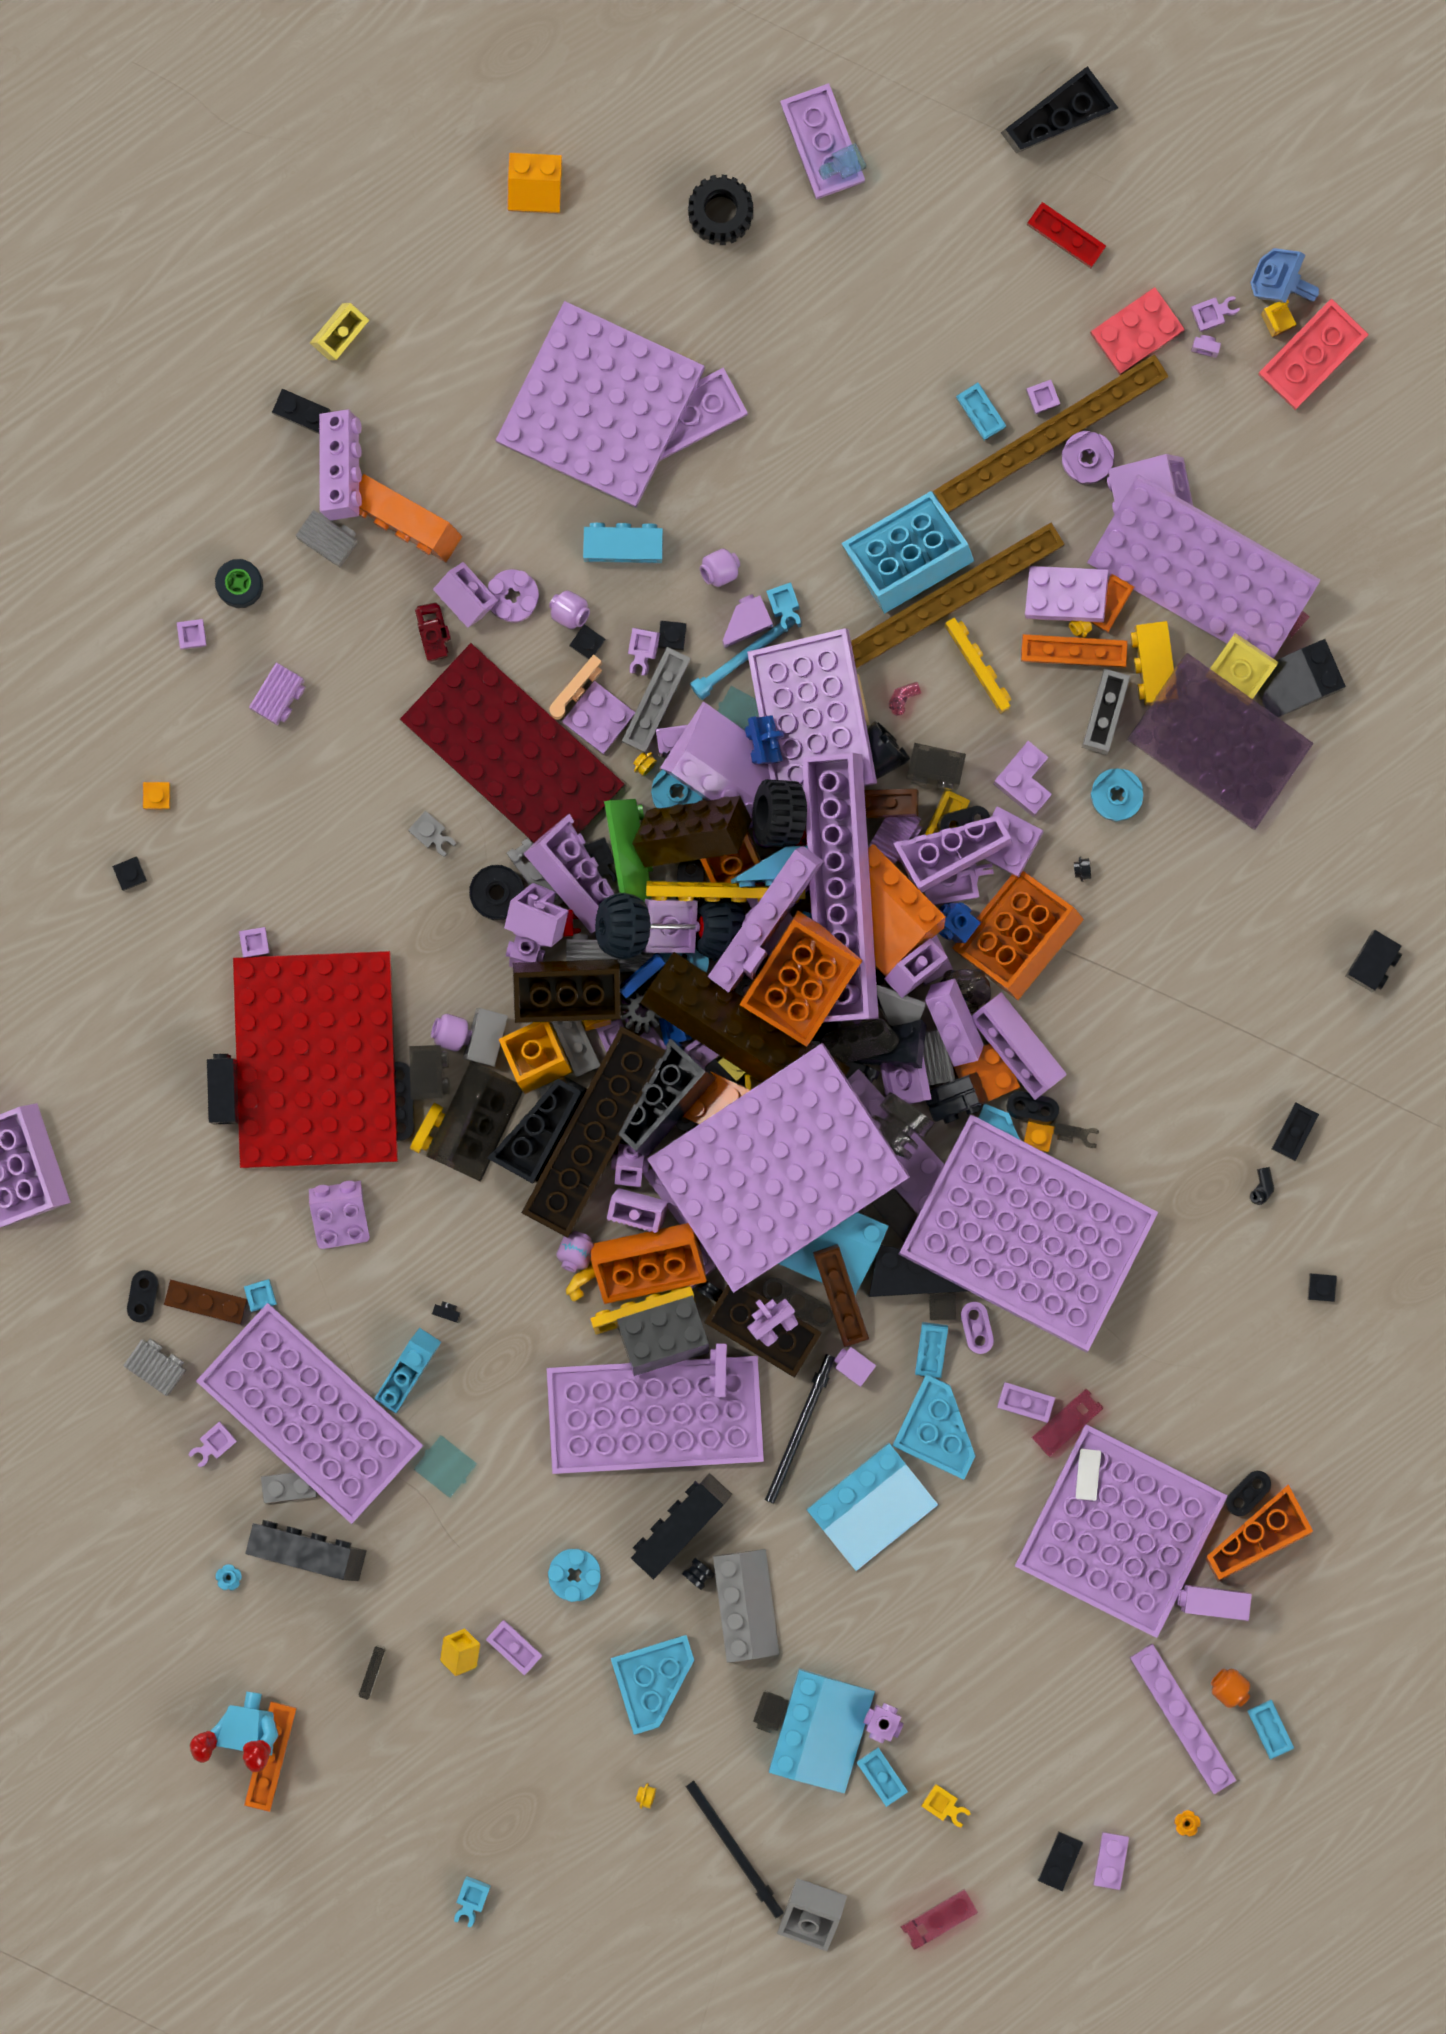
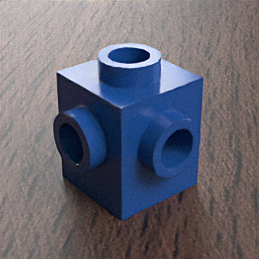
(958, 922)

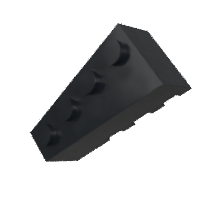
(666, 1098)

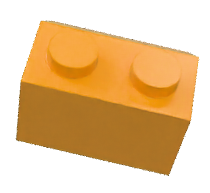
(534, 182)

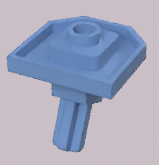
(1278, 277)

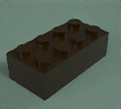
(692, 831)
(566, 990)
(734, 1314)

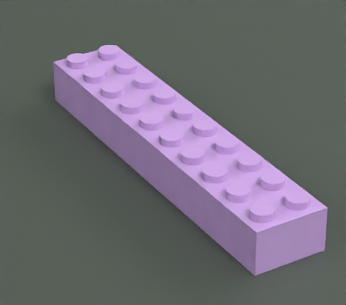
(842, 883)

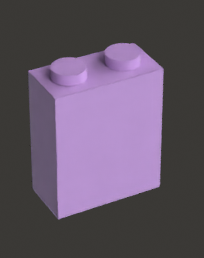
(1214, 1602)

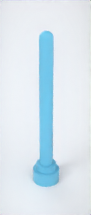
(704, 685)

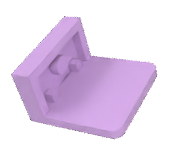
(338, 1214)

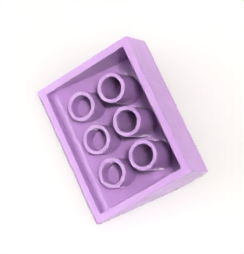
(716, 759)
(28, 1167)

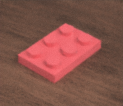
(1137, 331)

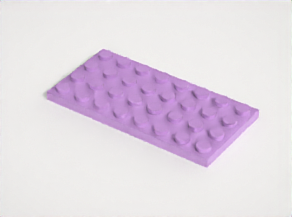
(1202, 568)
(309, 1413)
(655, 1419)

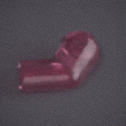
(900, 697)

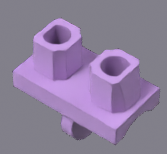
(770, 1316)

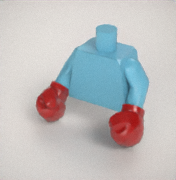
(241, 1730)

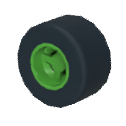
(242, 575)

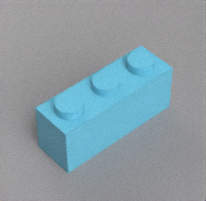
(623, 543)

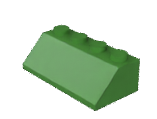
(623, 825)

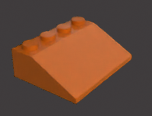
(900, 913)
(1019, 933)
(801, 979)

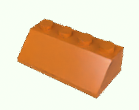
(648, 1263)

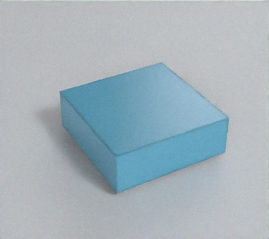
(259, 1295)

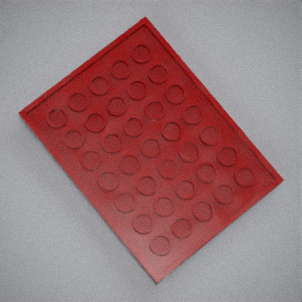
(315, 1059)

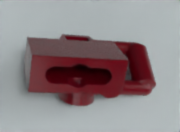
(431, 632)

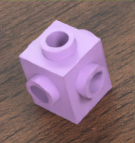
(524, 950)
(629, 1166)
(885, 1712)

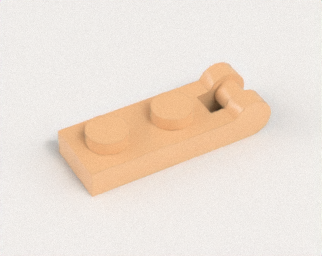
(575, 689)

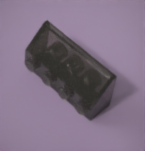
(475, 1121)

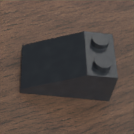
(1301, 679)

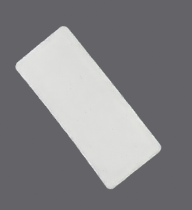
(1088, 1474)

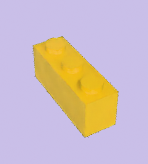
(1153, 659)

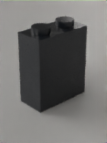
(222, 1090)

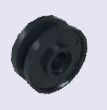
(483, 883)

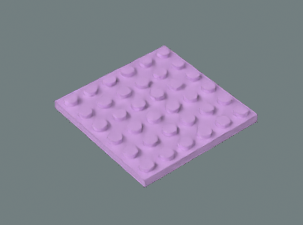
(600, 404)
(1130, 1543)

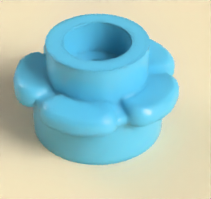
(230, 1584)

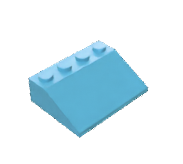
(908, 552)
(858, 1242)
(872, 1506)
(821, 1731)

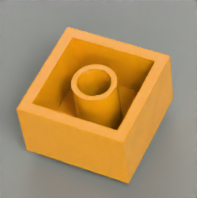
(535, 1055)

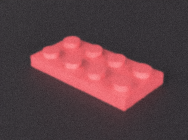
(1313, 354)

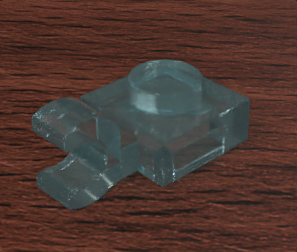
(845, 161)

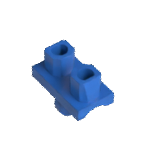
(765, 740)

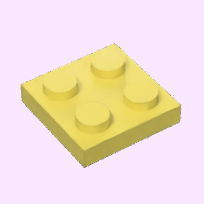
(1244, 665)

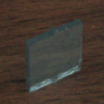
(738, 707)
(445, 1466)

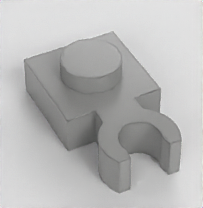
(429, 831)

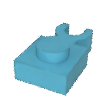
(784, 603)
(472, 1897)

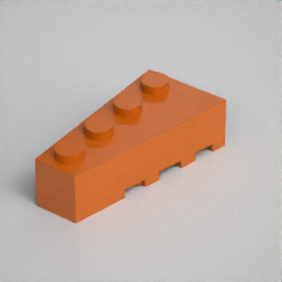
(407, 519)
(1263, 1534)

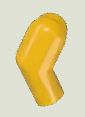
(579, 1279)

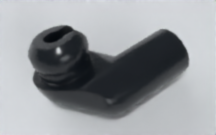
(1265, 1187)

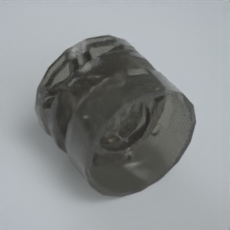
(901, 1123)

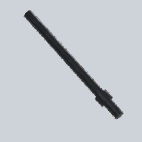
(819, 1381)
(764, 1891)

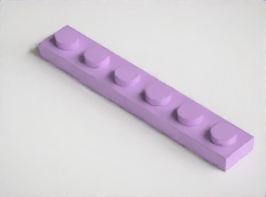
(1182, 1718)

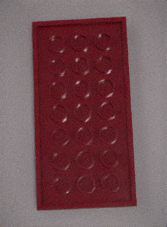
(510, 747)

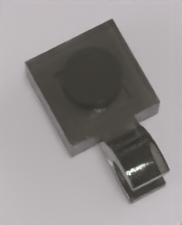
(1067, 1133)

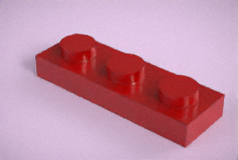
(1066, 235)

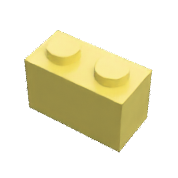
(339, 331)

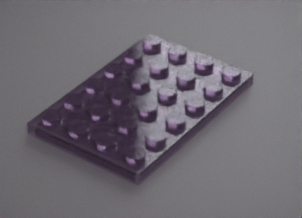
(1220, 741)

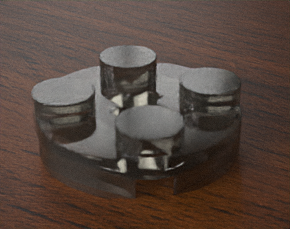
(975, 983)

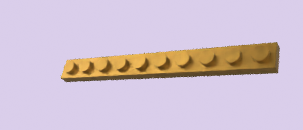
(1050, 434)
(955, 594)

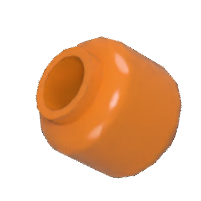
(1230, 1688)

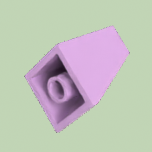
(1163, 470)

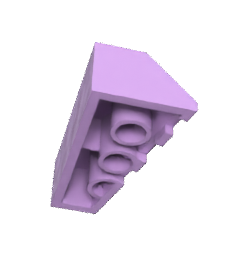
(945, 853)
(570, 870)

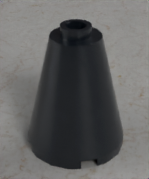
(885, 750)

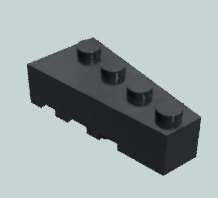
(1067, 108)
(539, 1132)
(899, 1276)
(681, 1526)
(305, 1551)

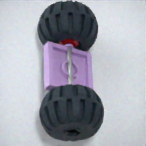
(630, 926)

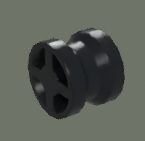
(698, 1573)

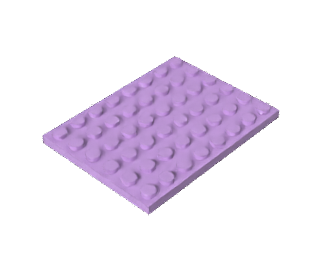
(778, 1167)
(1028, 1233)

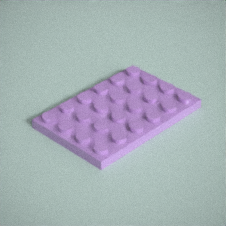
(813, 700)

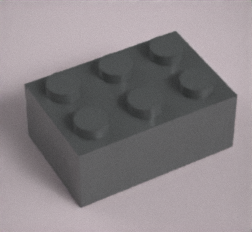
(663, 1335)

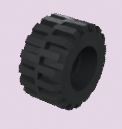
(725, 188)
(779, 813)

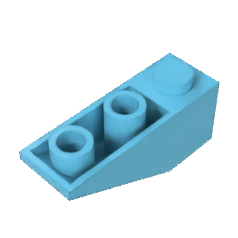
(765, 870)
(407, 1370)

